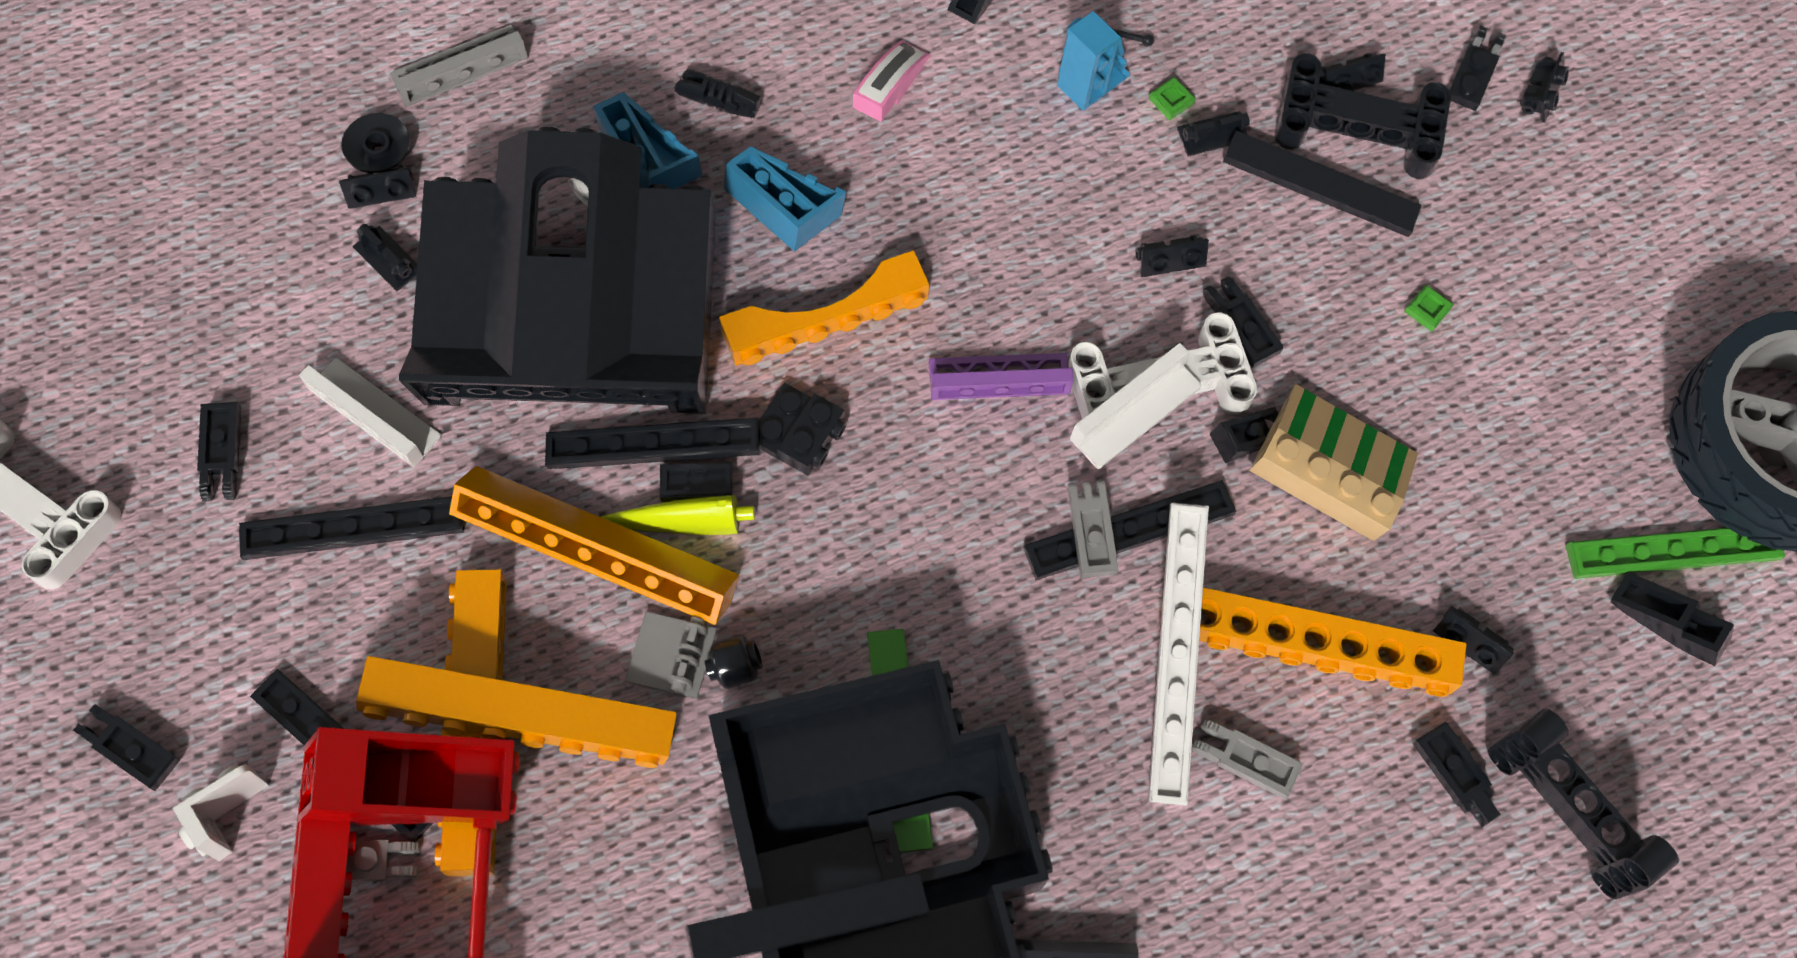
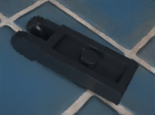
(1475, 71)
(1254, 332)
(219, 448)
(129, 749)

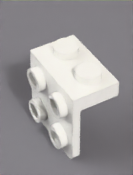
(205, 805)

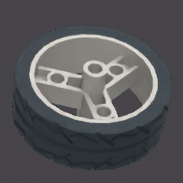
(1714, 420)

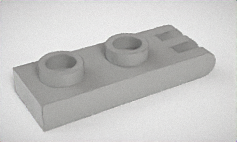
(1093, 530)

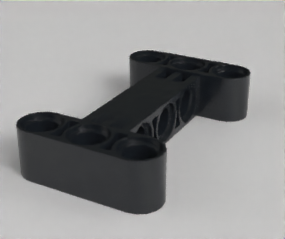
(1363, 116)
(1628, 862)

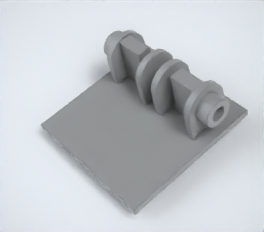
(671, 654)

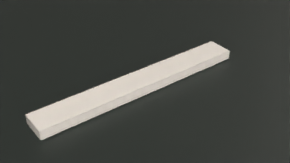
(1178, 654)

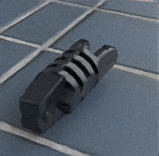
(718, 94)

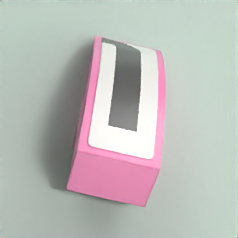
(889, 80)

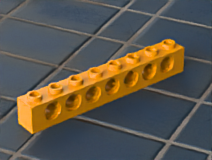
(1443, 656)

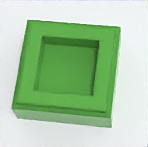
(1172, 98)
(1429, 308)

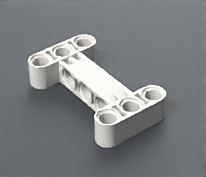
(1201, 363)
(54, 524)

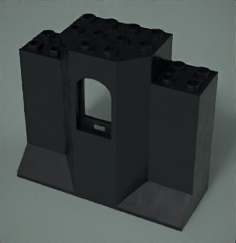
(586, 327)
(830, 773)

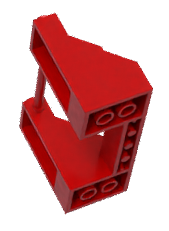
(383, 781)

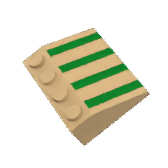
(1336, 463)

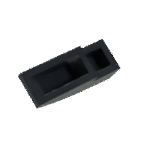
(1673, 618)

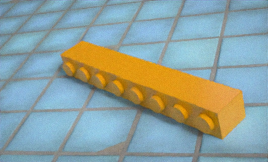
(594, 544)
(477, 650)
(515, 711)

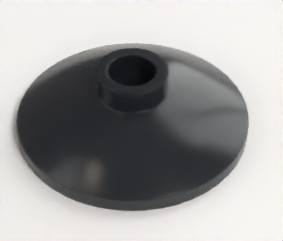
(374, 131)

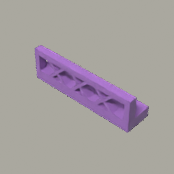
(997, 381)

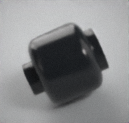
(734, 662)

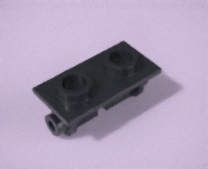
(1356, 73)
(1550, 76)
(1212, 132)
(378, 188)
(385, 256)
(1178, 256)
(1481, 646)

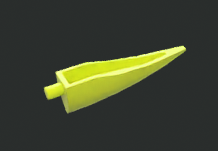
(689, 516)

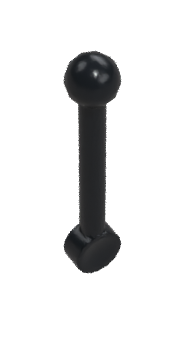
(1147, 40)

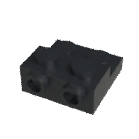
(800, 428)

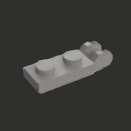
(1250, 759)
(372, 860)

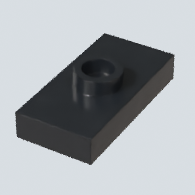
(695, 480)

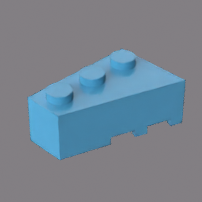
(1091, 61)
(665, 156)
(781, 198)

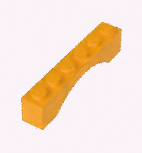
(760, 332)

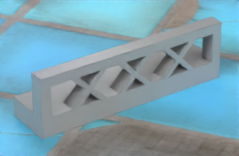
(459, 65)

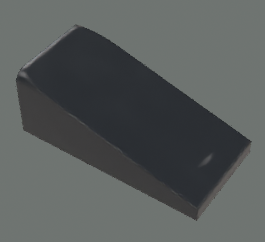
(1242, 434)

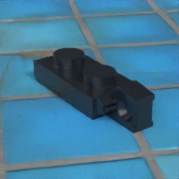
(1458, 773)

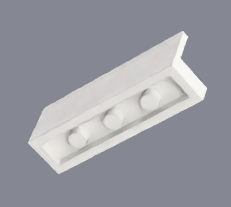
(1135, 408)
(372, 410)

